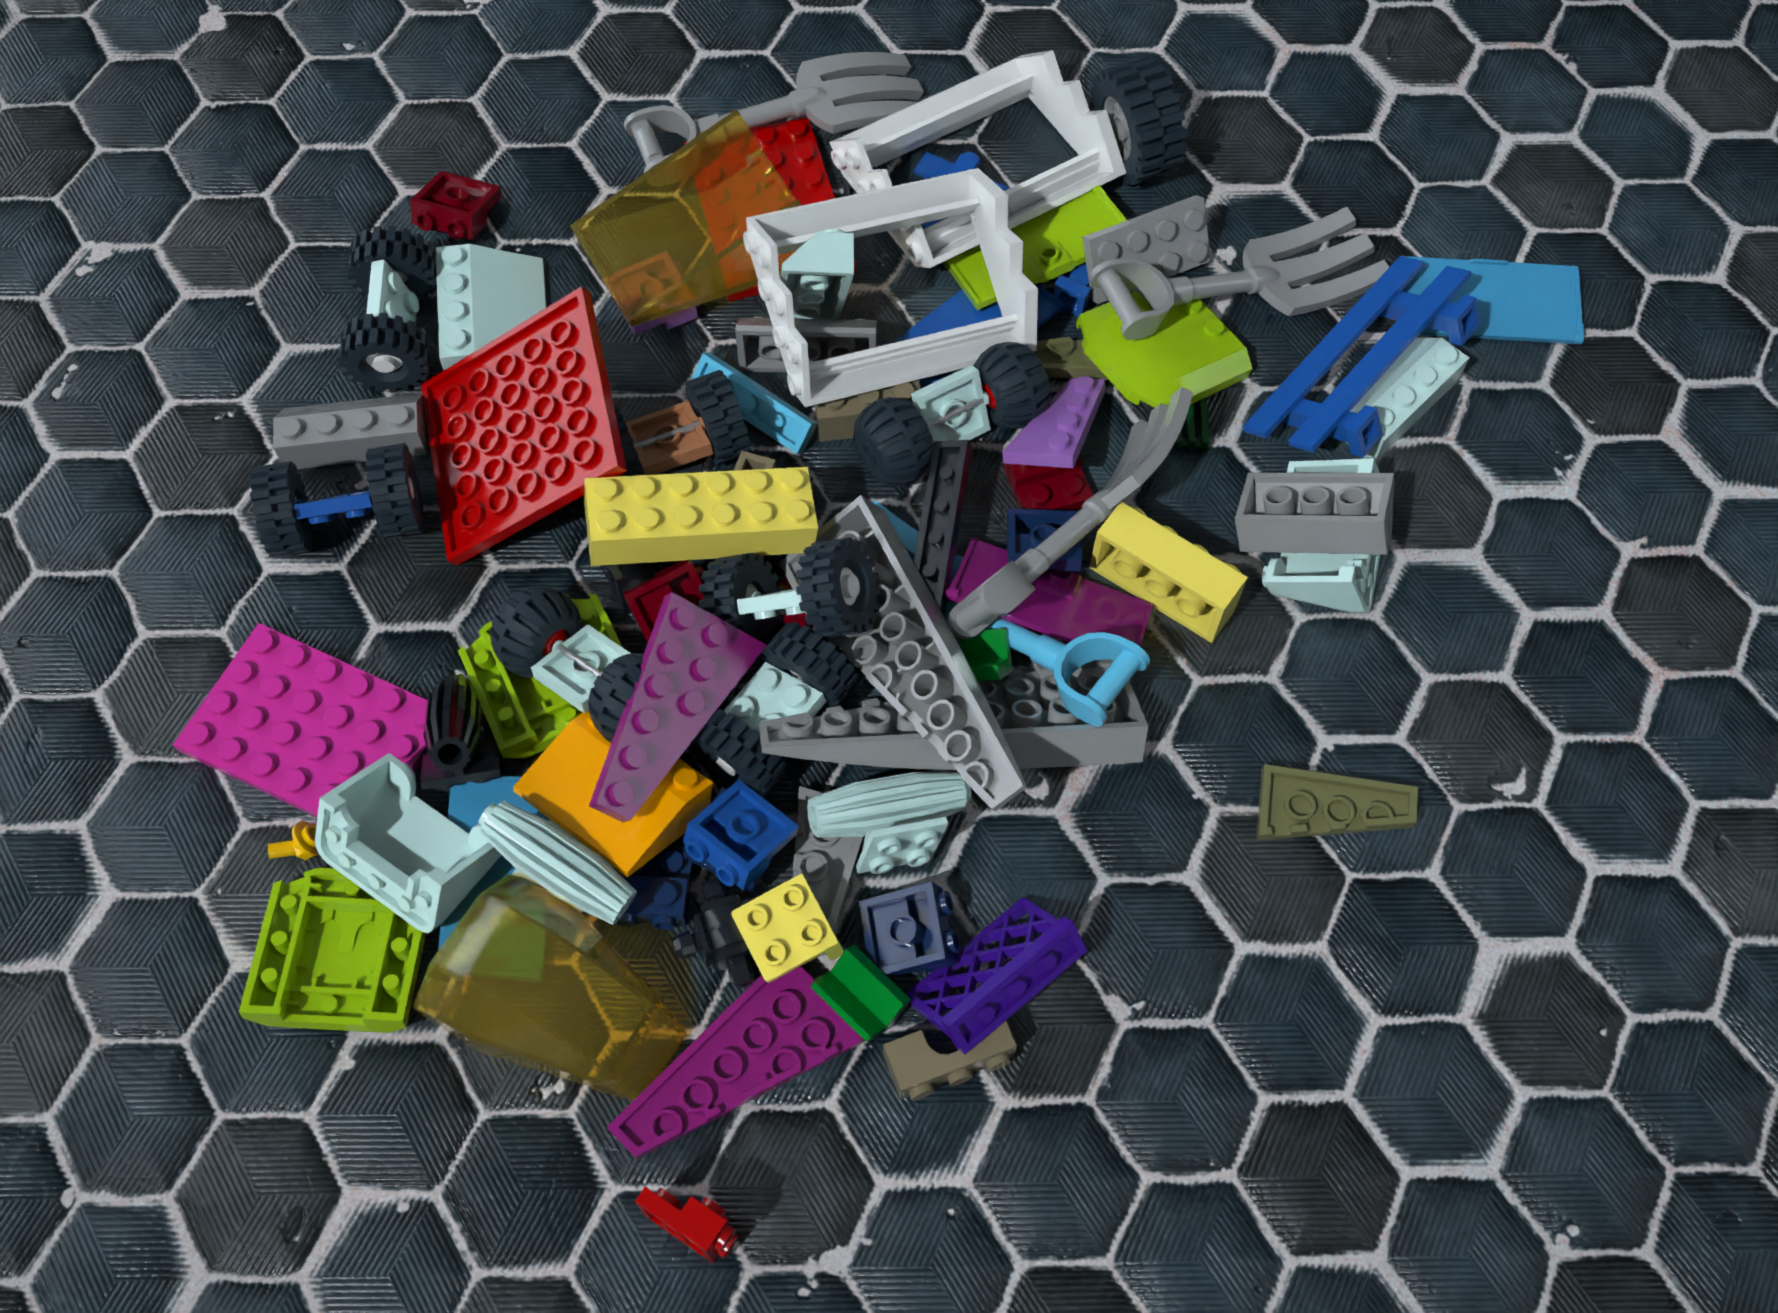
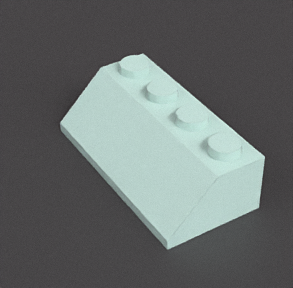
(820, 274)
(1412, 388)

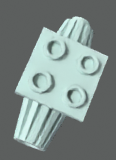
(896, 814)
(556, 861)

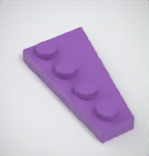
(1061, 429)

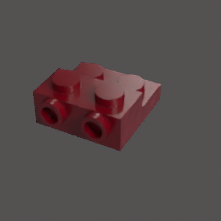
(454, 205)
(1048, 486)
(648, 597)

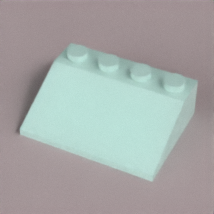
(483, 296)

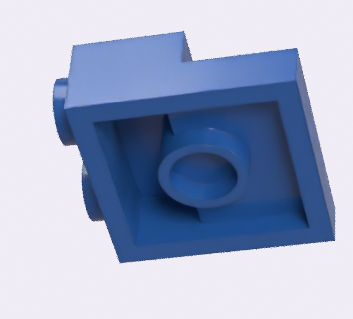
(738, 835)

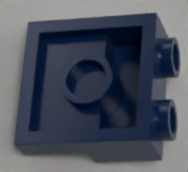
(1031, 527)
(661, 890)
(910, 930)

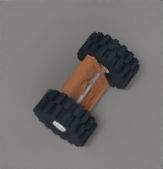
(687, 431)

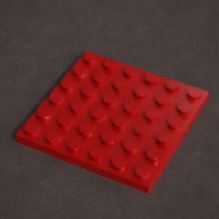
(521, 427)

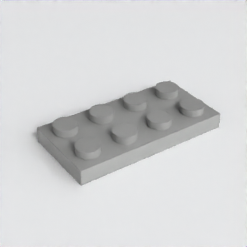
(1166, 238)

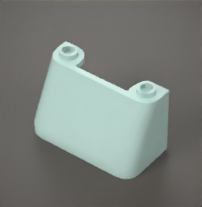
(1326, 579)
(400, 845)

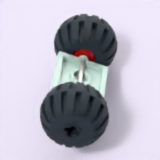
(1001, 385)
(544, 639)

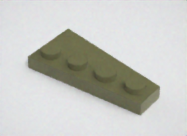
(1066, 359)
(1326, 804)

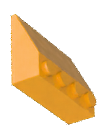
(564, 782)

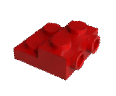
(697, 1224)

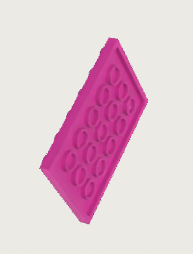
(300, 721)

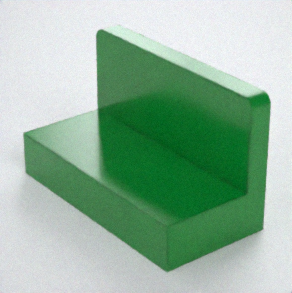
(988, 654)
(861, 994)

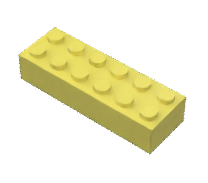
(699, 515)

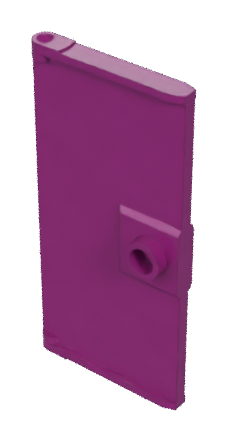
(1062, 602)

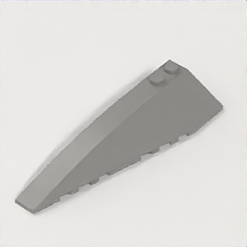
(918, 661)
(1023, 703)

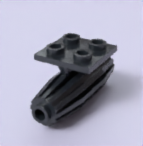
(453, 736)

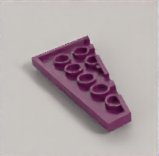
(749, 1050)

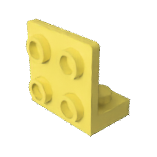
(786, 929)

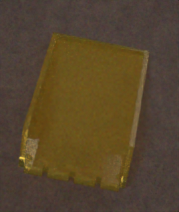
(681, 225)

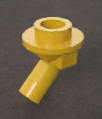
(302, 844)

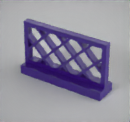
(1006, 985)

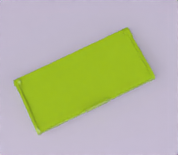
(1049, 245)

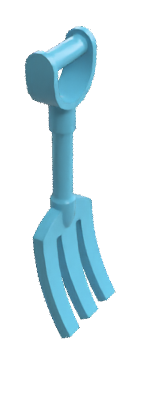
(1057, 656)

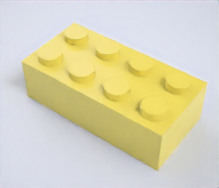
(1167, 571)

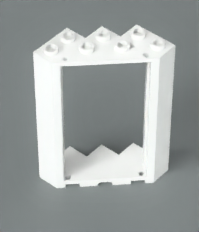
(916, 125)
(879, 212)

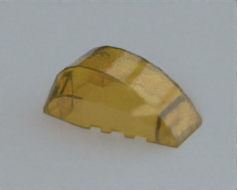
(547, 992)

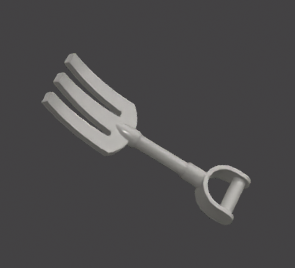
(825, 93)
(1260, 276)
(1009, 586)

